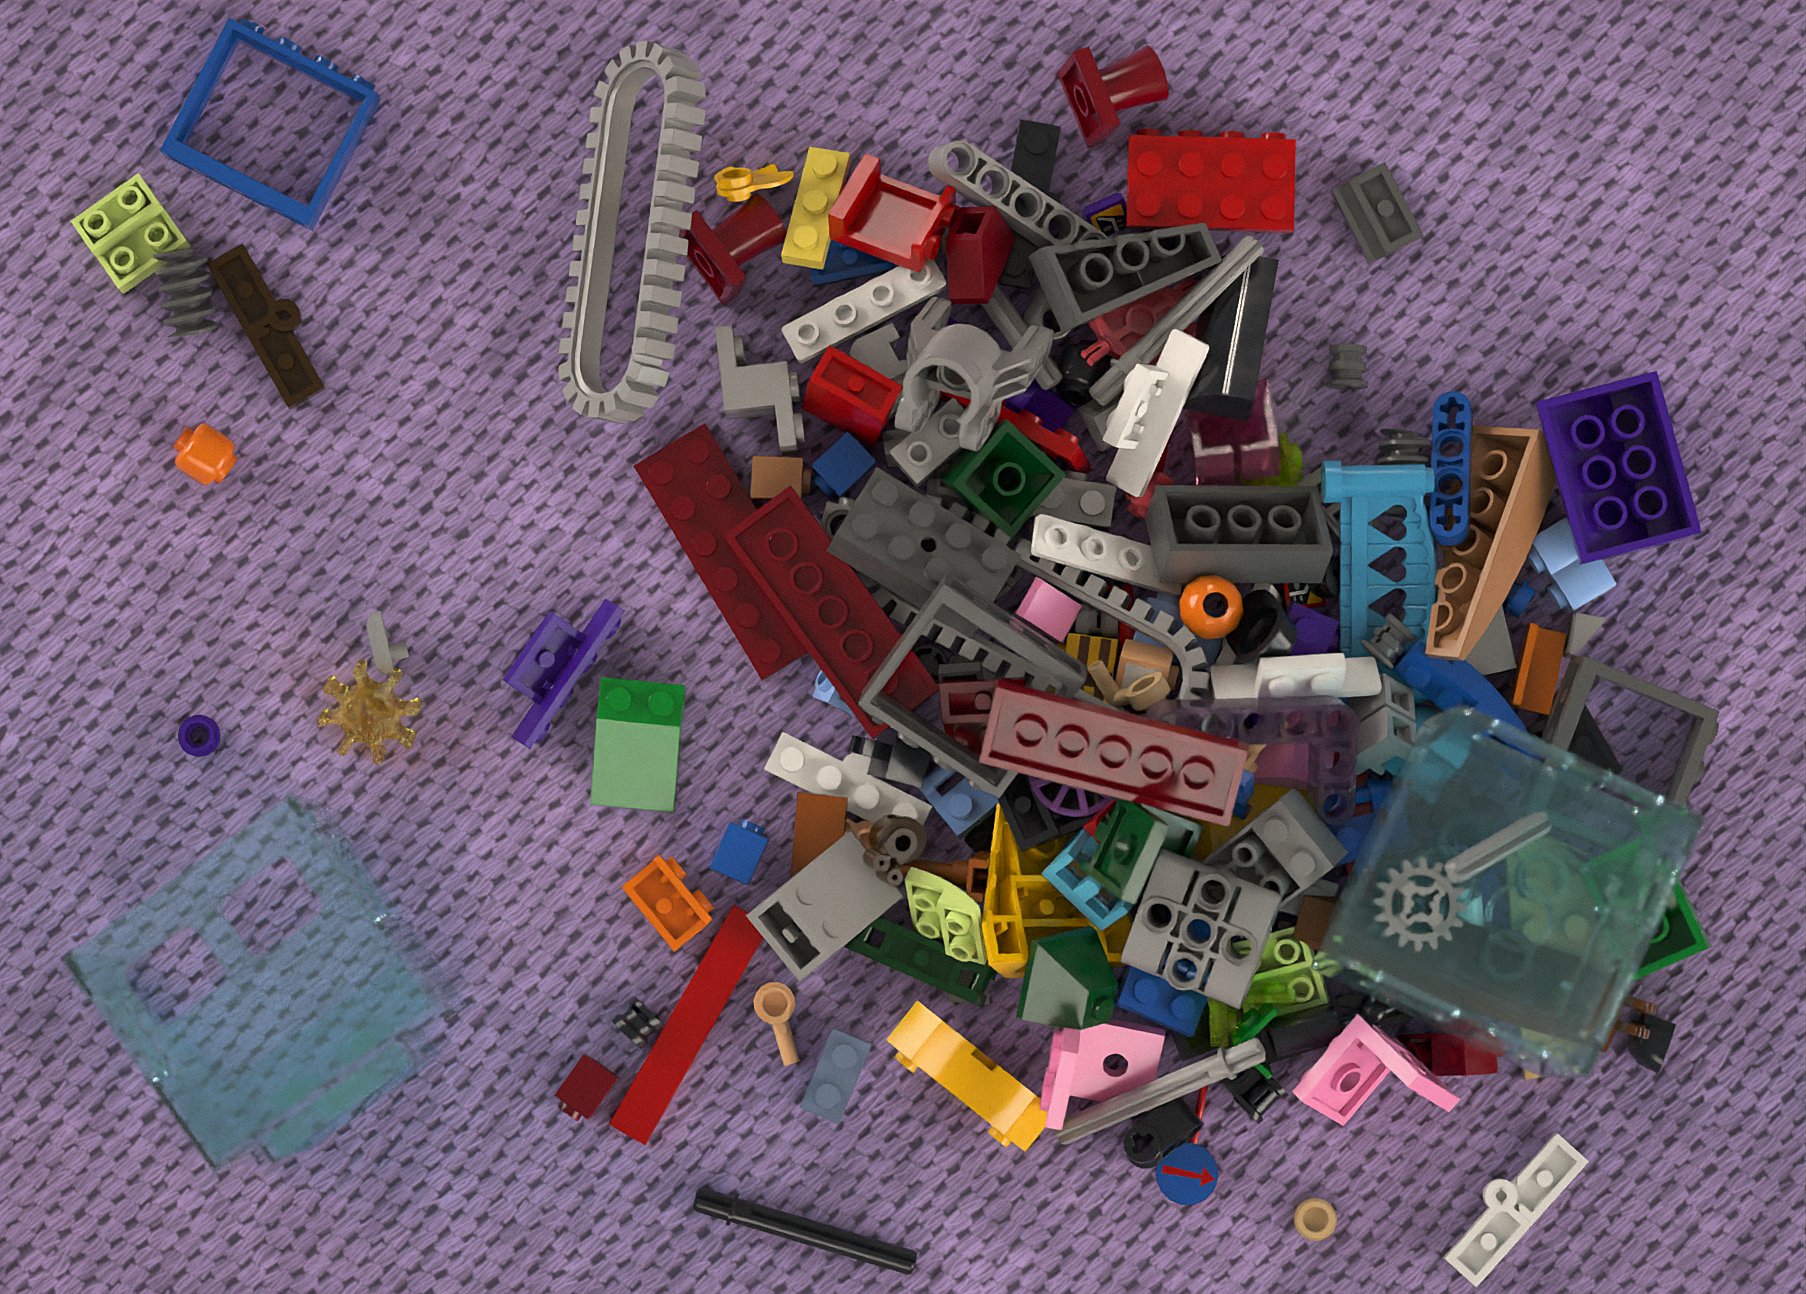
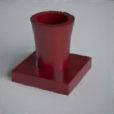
(1101, 93)
(735, 241)

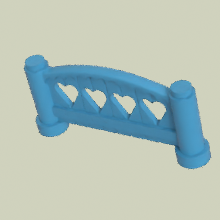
(1362, 496)

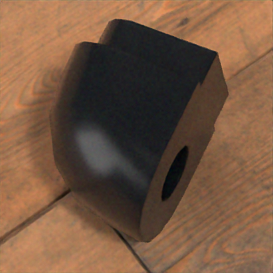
(1651, 1052)

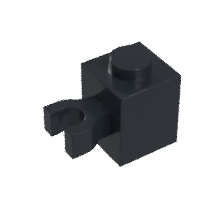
(892, 758)

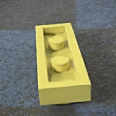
(819, 188)

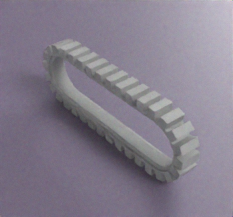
(662, 240)
(1070, 583)

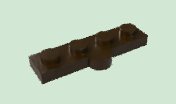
(268, 325)

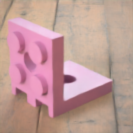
(1357, 1065)
(1079, 1066)

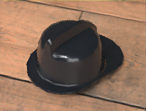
(1262, 629)

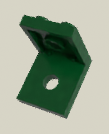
(1133, 843)

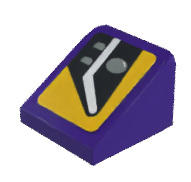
(1107, 214)

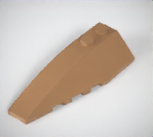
(1508, 501)

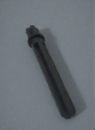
(804, 1230)

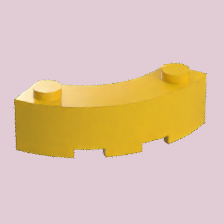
(969, 1075)

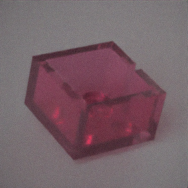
(1235, 446)

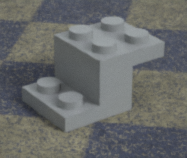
(759, 389)

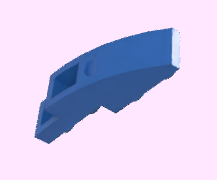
(1457, 684)

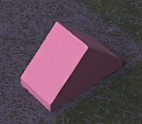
(1048, 610)

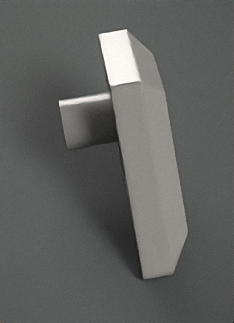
(383, 652)

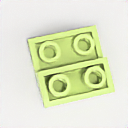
(127, 231)
(946, 913)
(1290, 962)

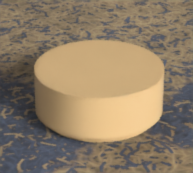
(1315, 1219)

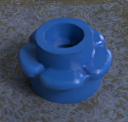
(1518, 598)

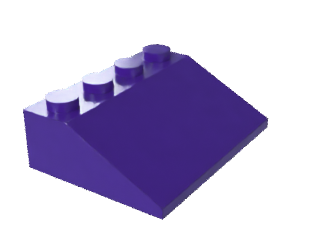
(1618, 468)

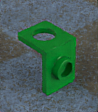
(1251, 1024)

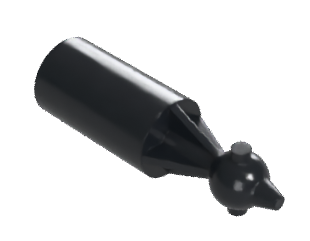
(1320, 1025)

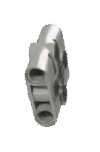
(1151, 939)

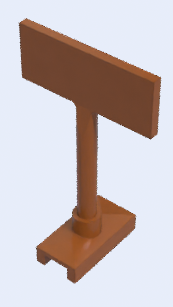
(822, 822)

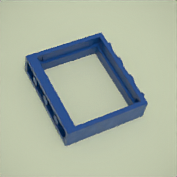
(288, 54)

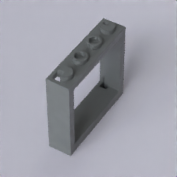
(1000, 625)
(1574, 694)

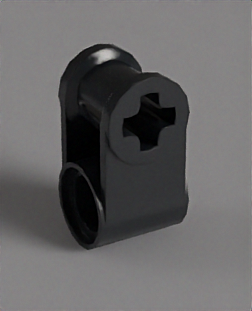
(1249, 1087)
(1168, 1127)

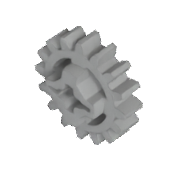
(1432, 919)

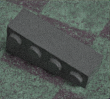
(1108, 273)

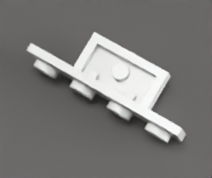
(861, 309)
(1150, 411)
(1098, 553)
(1298, 677)

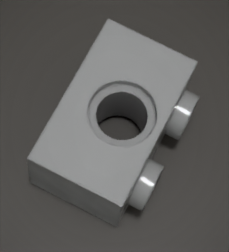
(932, 447)

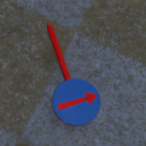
(1190, 1170)

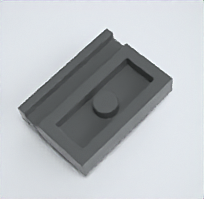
(1376, 213)

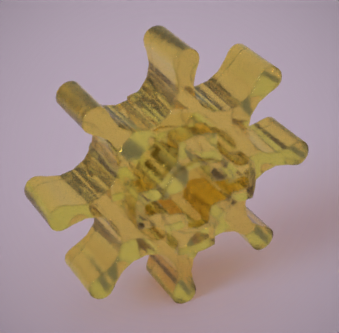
(361, 723)

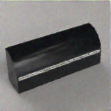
(1236, 336)

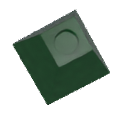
(1003, 478)
(1068, 981)

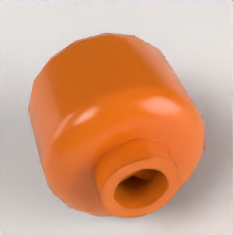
(205, 454)

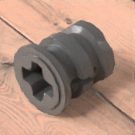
(1347, 367)
(1388, 641)

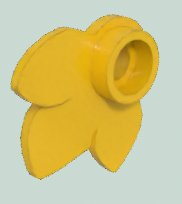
(738, 183)

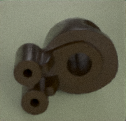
(893, 844)

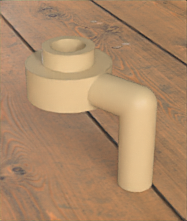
(1139, 694)

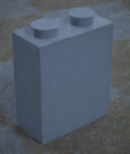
(836, 1075)

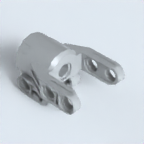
(965, 364)

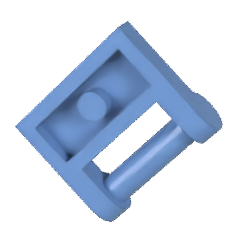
(960, 807)

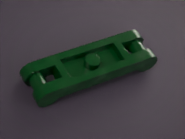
(923, 960)

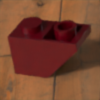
(976, 253)
(1449, 1055)

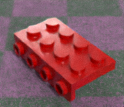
(1211, 180)

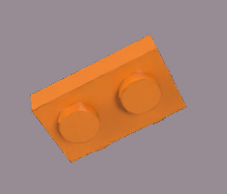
(668, 901)

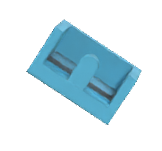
(1080, 888)

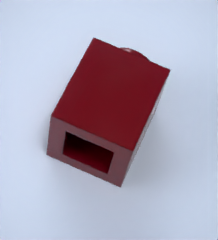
(585, 1088)

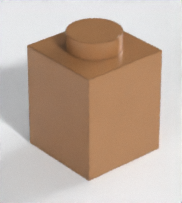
(775, 474)

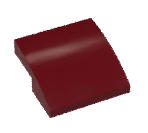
(968, 707)

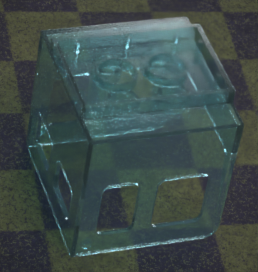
(1537, 924)
(293, 1033)

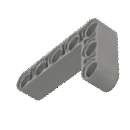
(1005, 190)

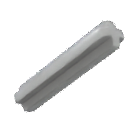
(1498, 846)

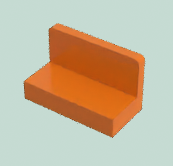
(1537, 669)

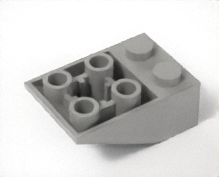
(1278, 850)
(823, 906)

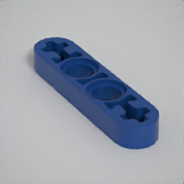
(1451, 468)

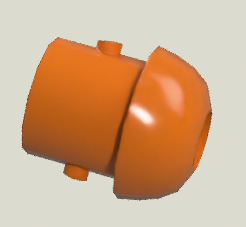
(1196, 618)

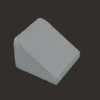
(1579, 631)

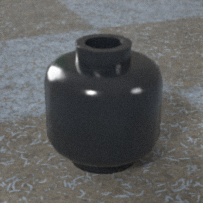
(1078, 374)

